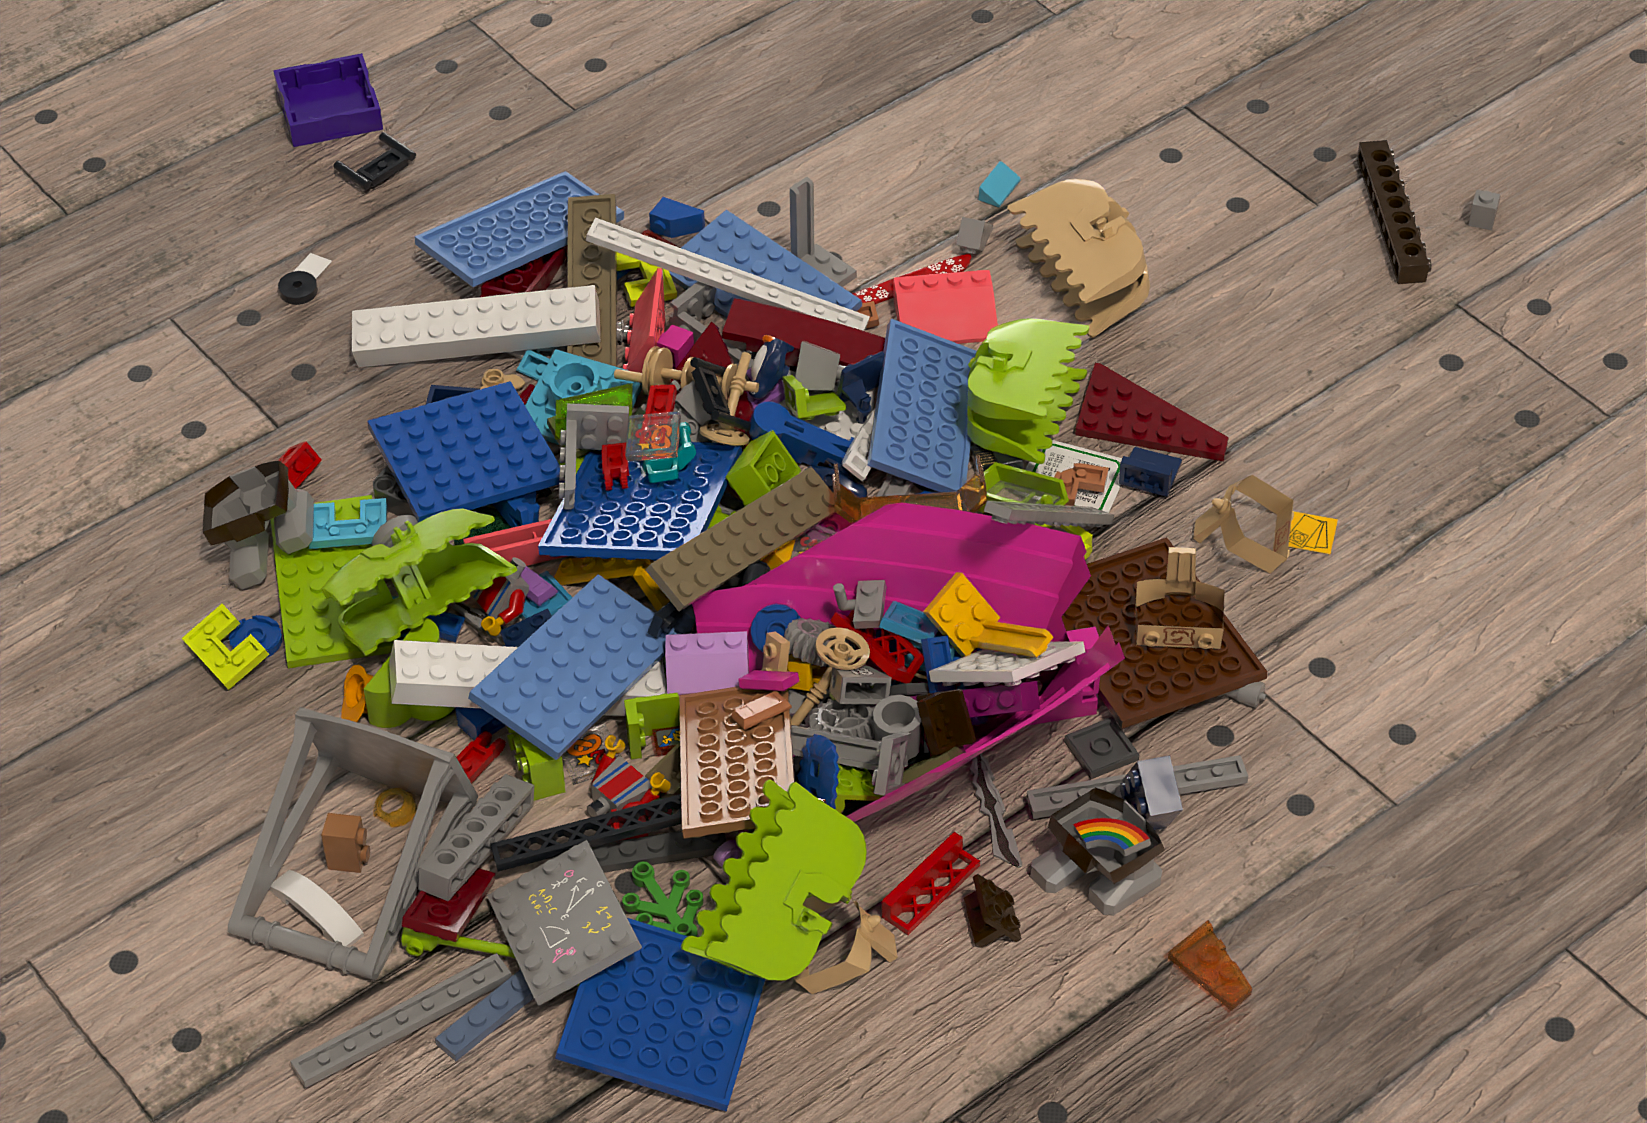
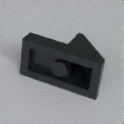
(669, 617)

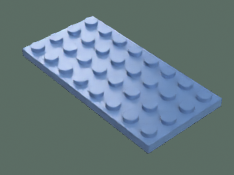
(507, 230)
(747, 249)
(922, 409)
(573, 667)

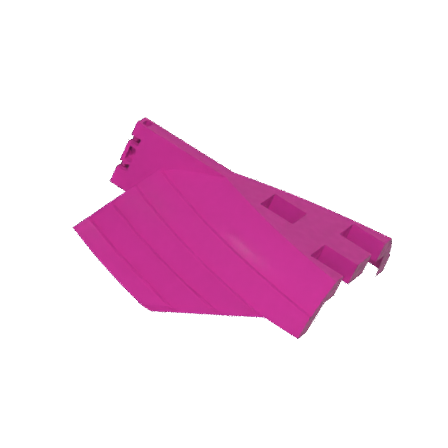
(1018, 568)

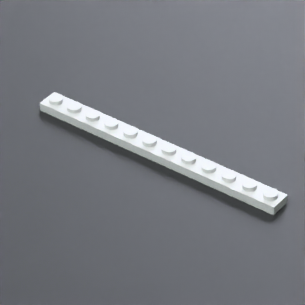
(718, 274)

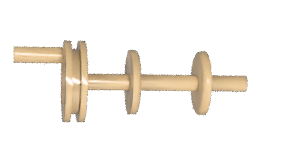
(659, 371)

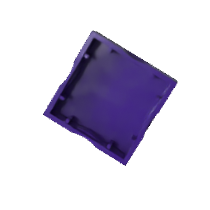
(328, 100)

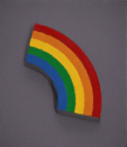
(1111, 833)

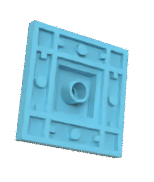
(567, 377)

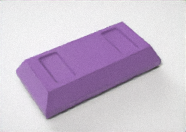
(539, 589)

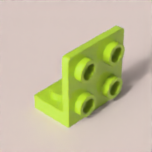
(807, 406)
(649, 713)
(853, 784)

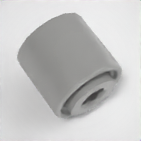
(896, 715)

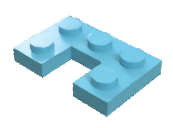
(333, 533)

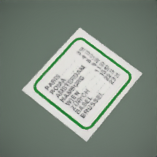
(1063, 456)

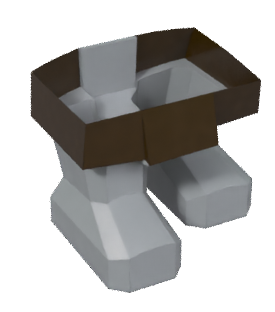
(241, 510)
(1122, 877)

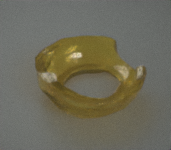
(402, 815)

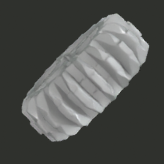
(803, 636)
(844, 719)

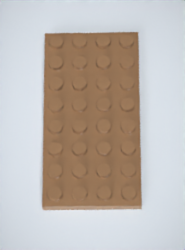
(726, 764)

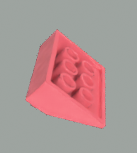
(947, 304)
(646, 323)

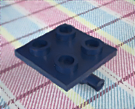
(859, 379)

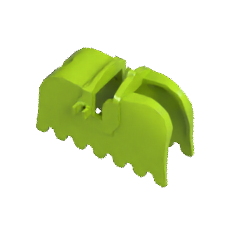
(1021, 385)
(424, 572)
(793, 854)

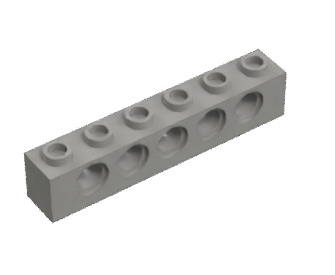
(470, 841)

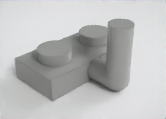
(868, 604)

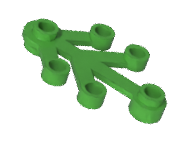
(664, 907)

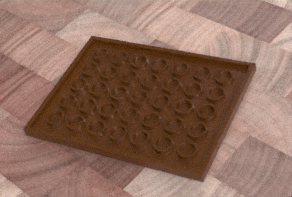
(1157, 677)

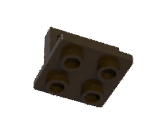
(945, 720)
(991, 912)

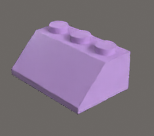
(705, 661)

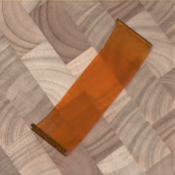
(967, 498)

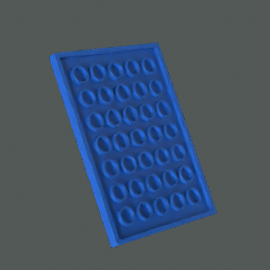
(646, 516)

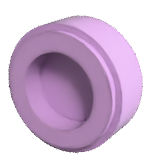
(727, 850)

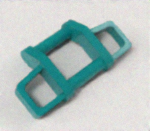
(668, 468)

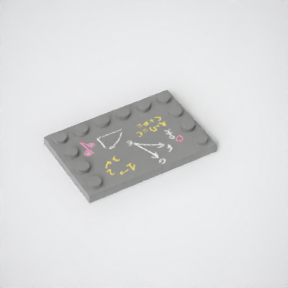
(563, 922)

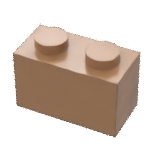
(345, 843)

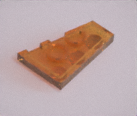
(1207, 962)

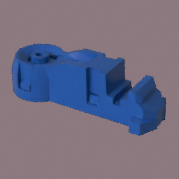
(801, 439)
(519, 509)

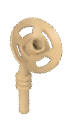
(724, 433)
(839, 660)

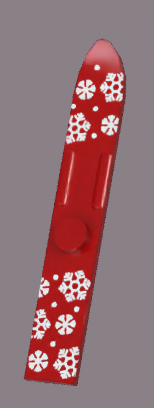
(884, 291)

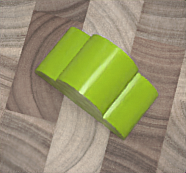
(378, 690)

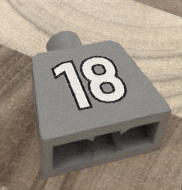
(855, 684)

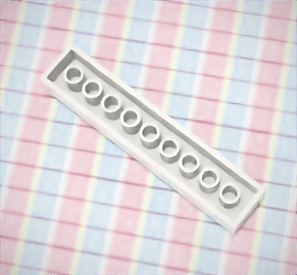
(476, 326)
(448, 672)

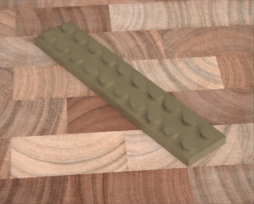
(595, 266)
(743, 539)

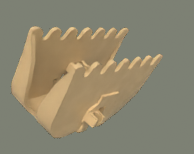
(1087, 248)

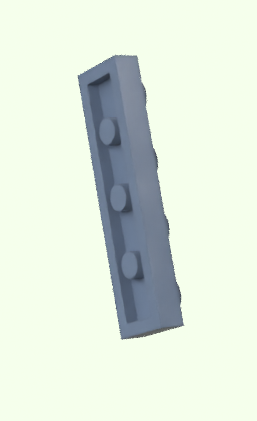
(485, 1017)

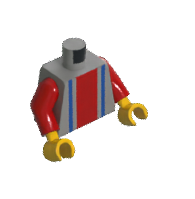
(503, 599)
(620, 785)

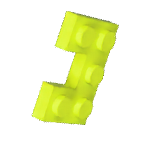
(635, 288)
(207, 645)

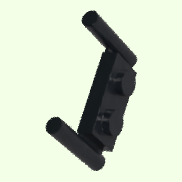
(382, 166)
(712, 395)

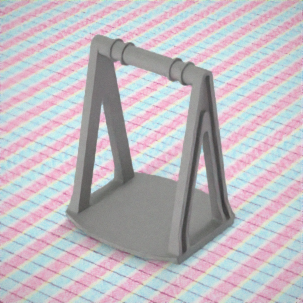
(375, 756)

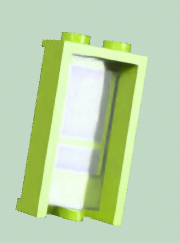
(1022, 486)

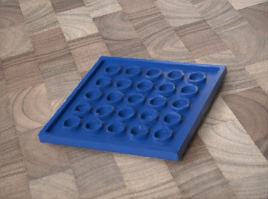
(465, 451)
(664, 1020)

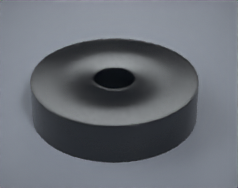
(297, 287)

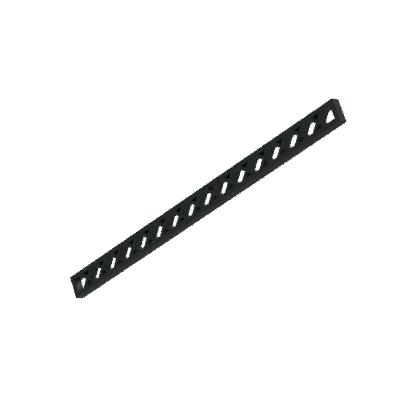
(605, 833)

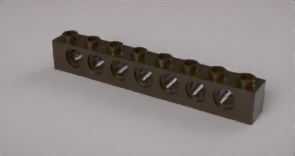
(1393, 212)

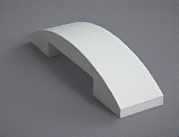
(858, 451)
(318, 907)

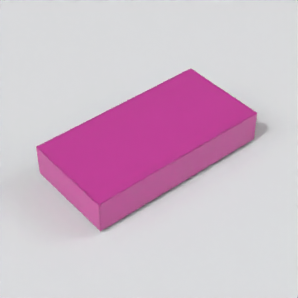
(768, 680)

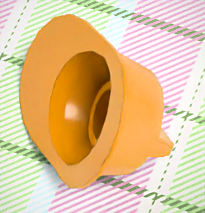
(354, 698)

